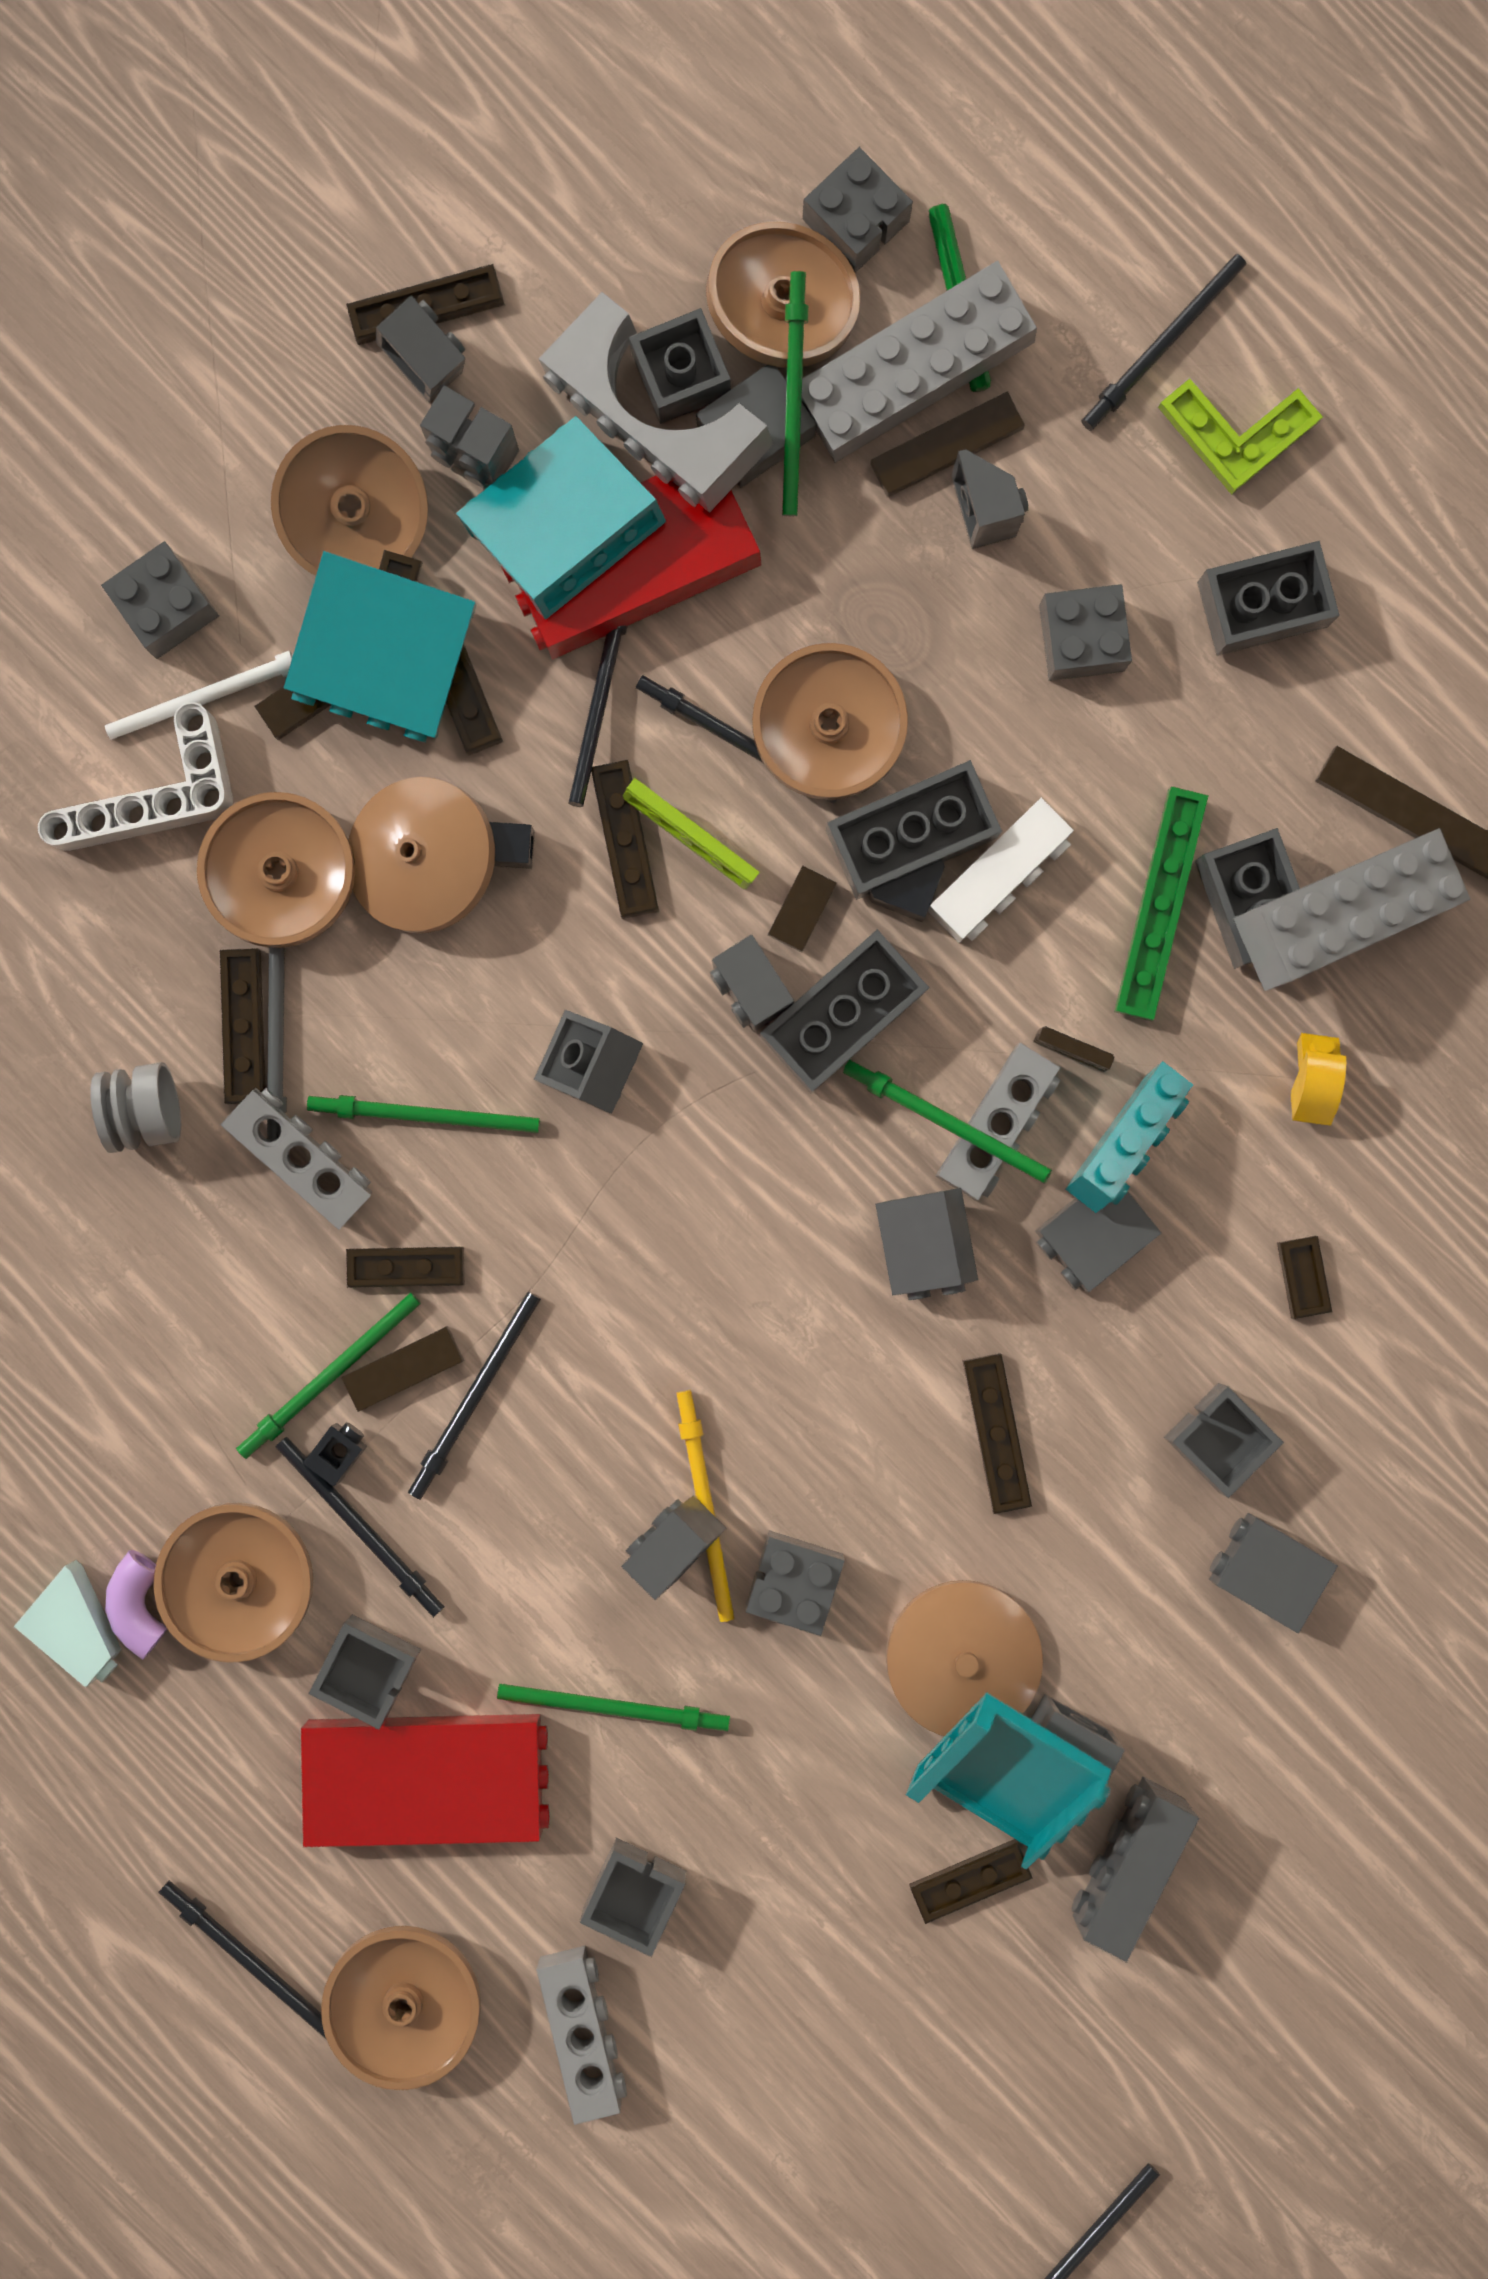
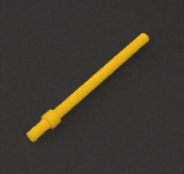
(691, 1430)

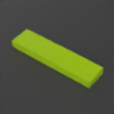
(690, 834)

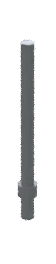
(276, 1034)

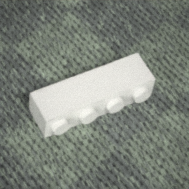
(1000, 871)

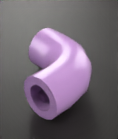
(127, 1606)

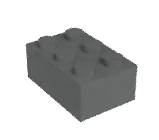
(1268, 598)
(1242, 880)

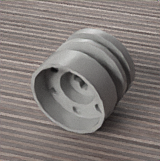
(136, 1107)

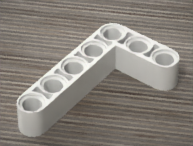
(155, 800)

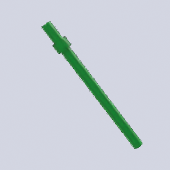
(796, 315)
(882, 1085)
(349, 1107)
(272, 1425)
(689, 1717)

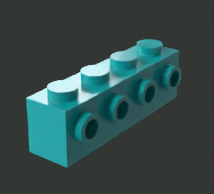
(1129, 1137)

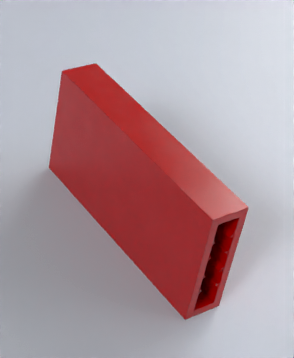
(669, 566)
(424, 1780)

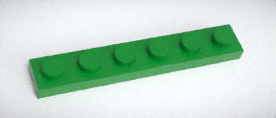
(1161, 903)

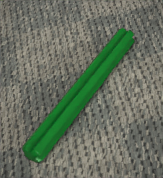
(952, 266)

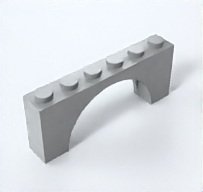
(698, 460)

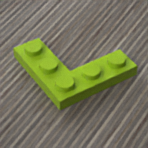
(1228, 455)

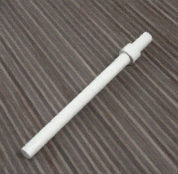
(202, 696)

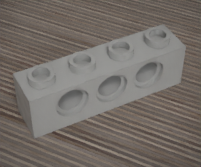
(1020, 1066)
(336, 1205)
(587, 2096)

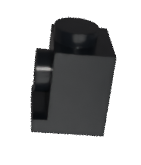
(324, 1459)

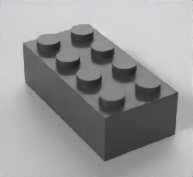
(913, 829)
(844, 1011)
(1133, 1868)

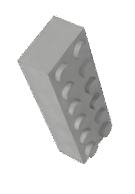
(917, 361)
(1351, 909)

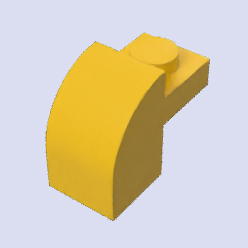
(1319, 1080)

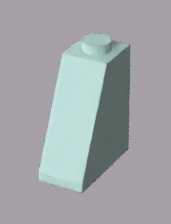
(72, 1626)

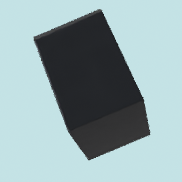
(911, 893)

